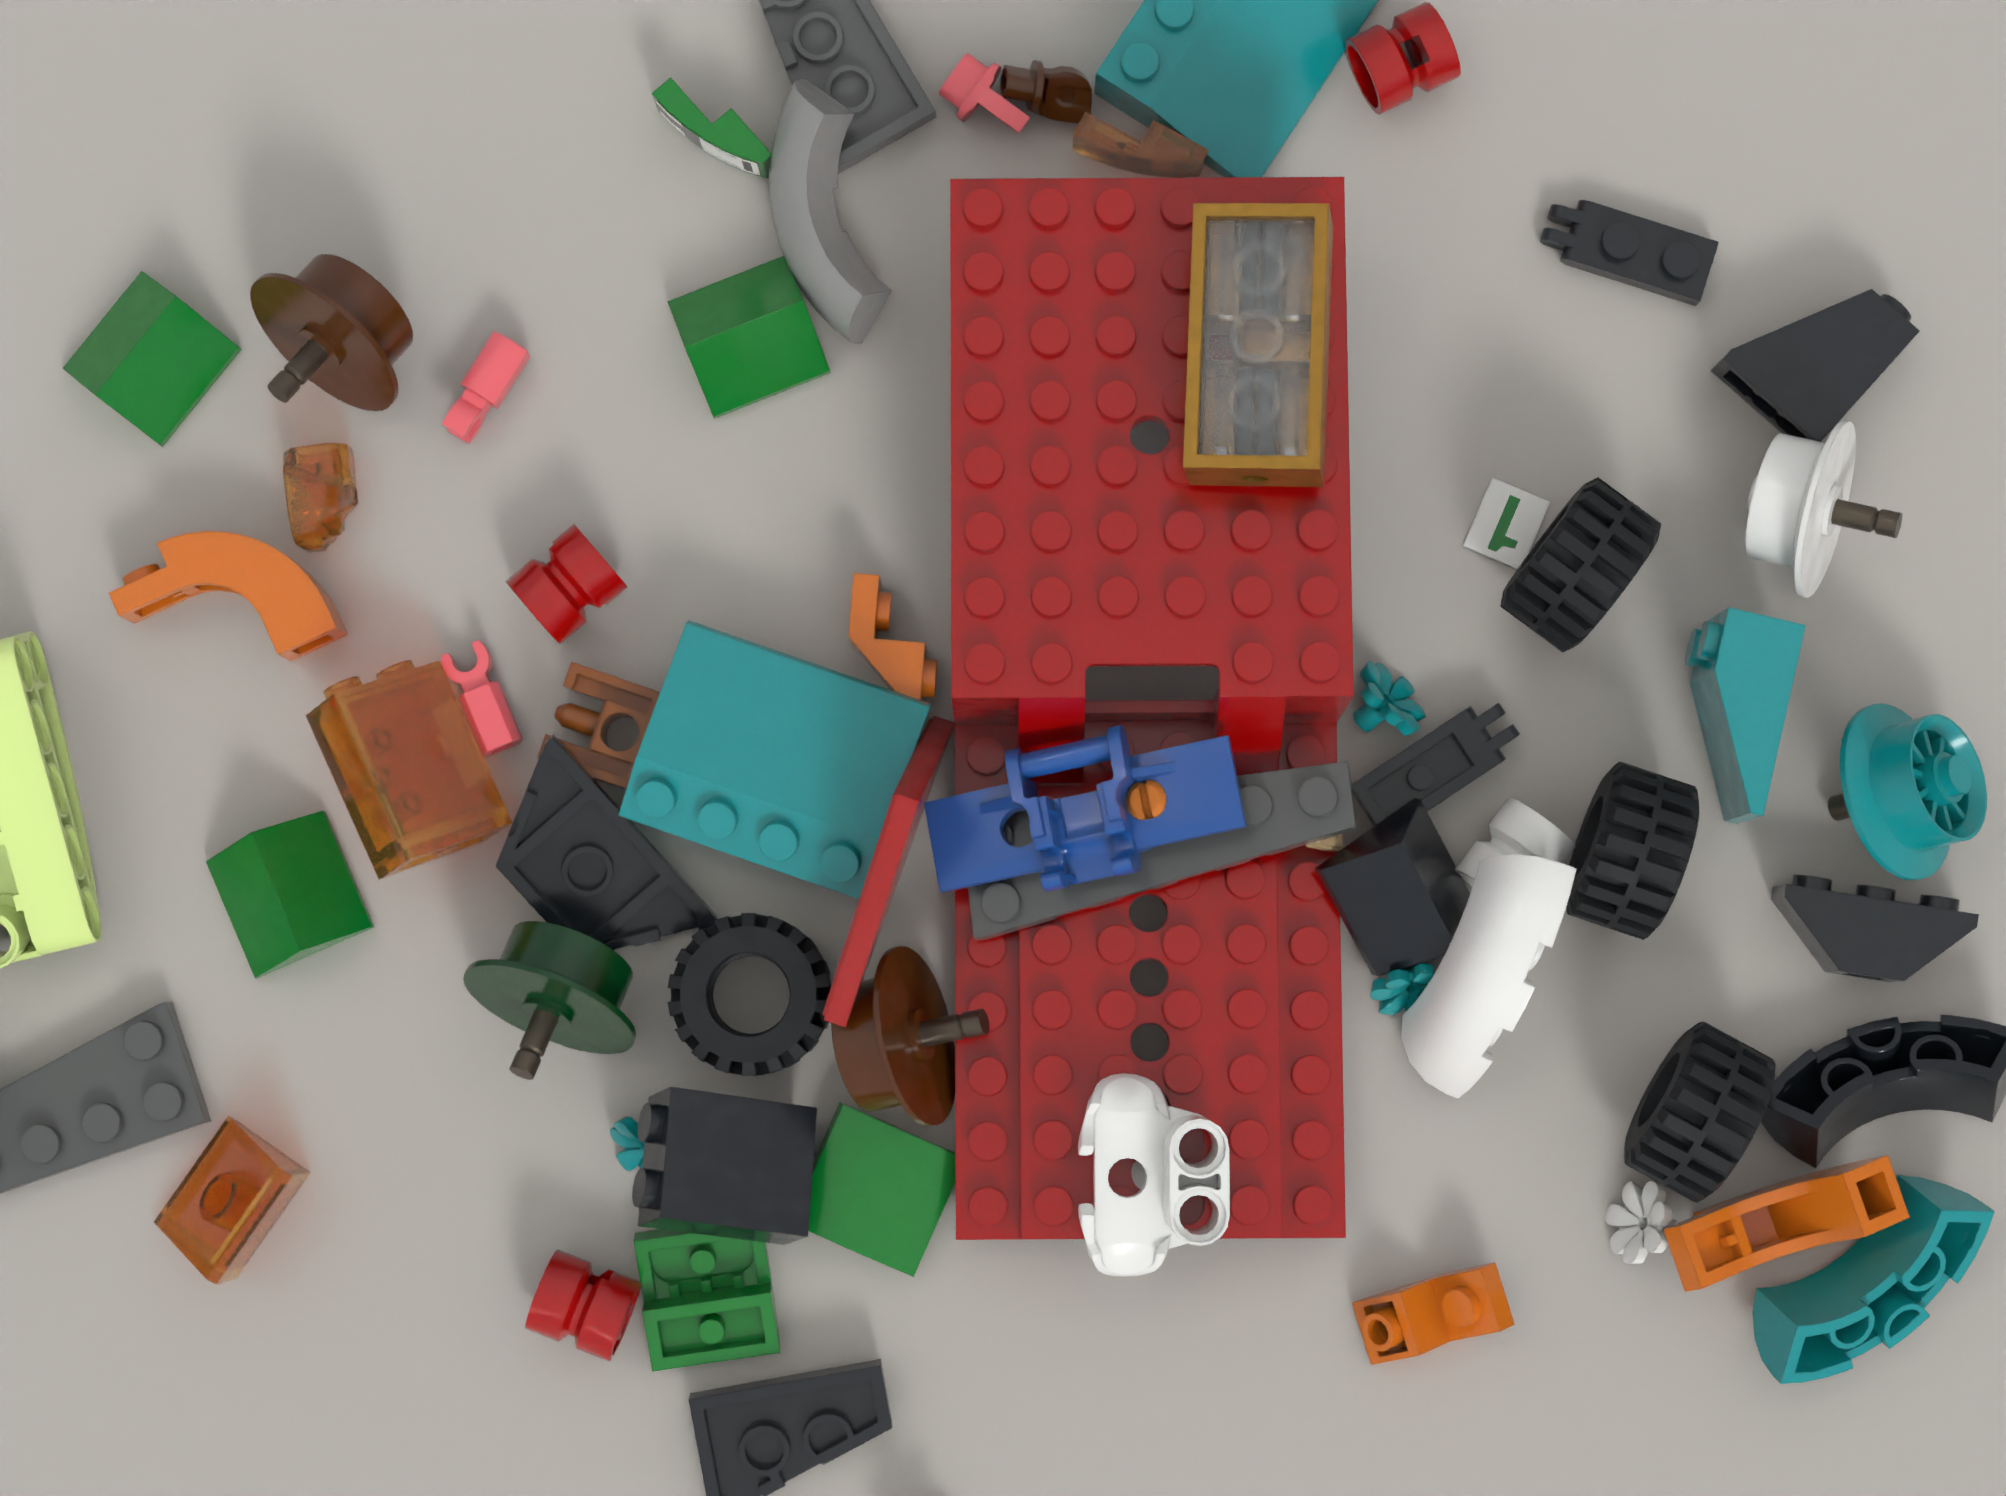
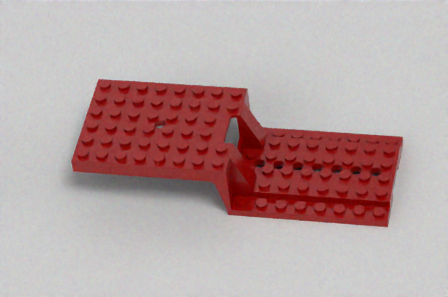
(1109, 557)

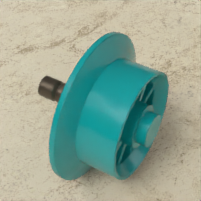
(1909, 788)

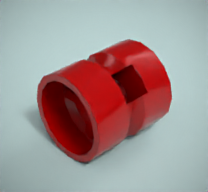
(1383, 68)
(566, 584)
(583, 1305)

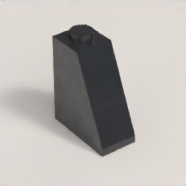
(1819, 365)

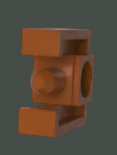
(620, 700)

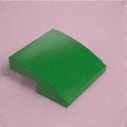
(879, 1189)
(705, 1298)

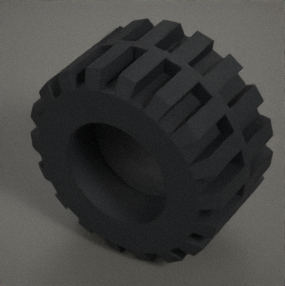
(1581, 565)
(1633, 850)
(694, 985)
(1699, 1112)

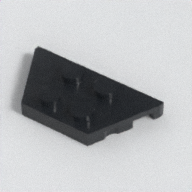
(590, 865)

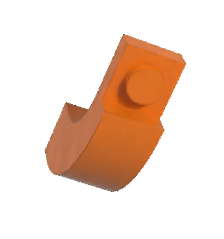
(283, 593)
(1785, 1219)

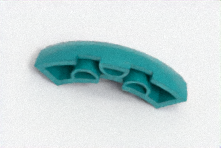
(1873, 1289)

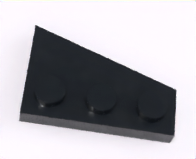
(779, 1427)

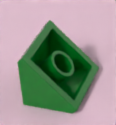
(749, 337)
(152, 358)
(289, 892)

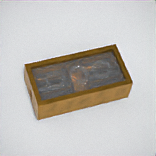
(1258, 344)

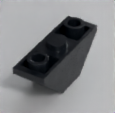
(1870, 931)

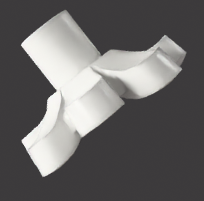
(1640, 1222)

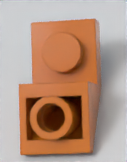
(898, 663)
(1432, 1313)

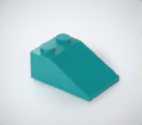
(1741, 698)

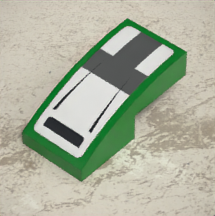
(725, 139)

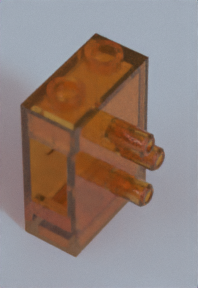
(407, 766)

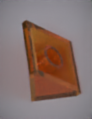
(230, 1201)

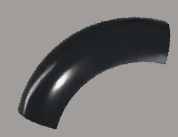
(1884, 1072)

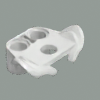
(1133, 1232)

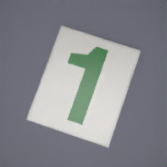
(1506, 523)

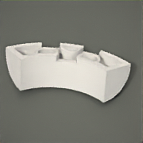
(1483, 974)

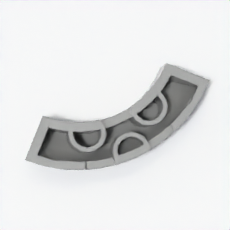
(804, 213)

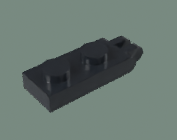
(1632, 250)
(1435, 765)

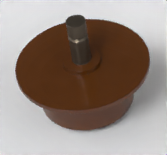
(334, 330)
(902, 1040)

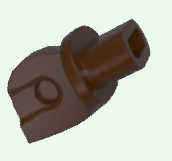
(1049, 92)

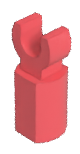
(486, 385)
(484, 703)

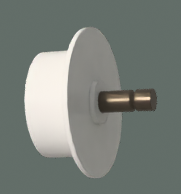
(1803, 503)

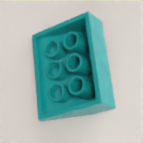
(1228, 71)
(772, 758)

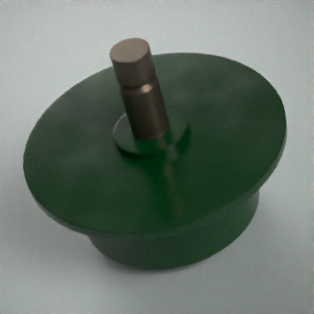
(557, 991)

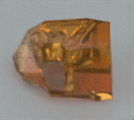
(319, 492)

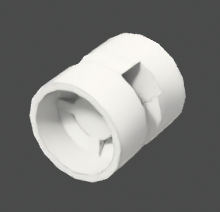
(1516, 831)

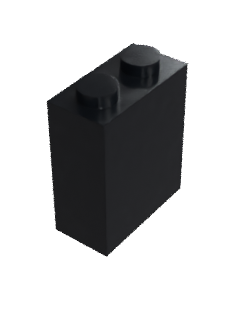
(725, 1166)

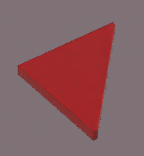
(886, 868)

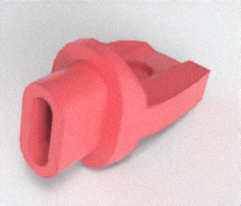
(971, 86)

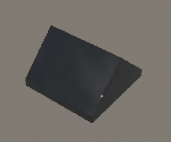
(1397, 891)

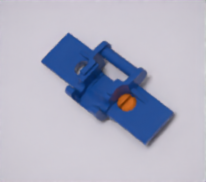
(1089, 835)

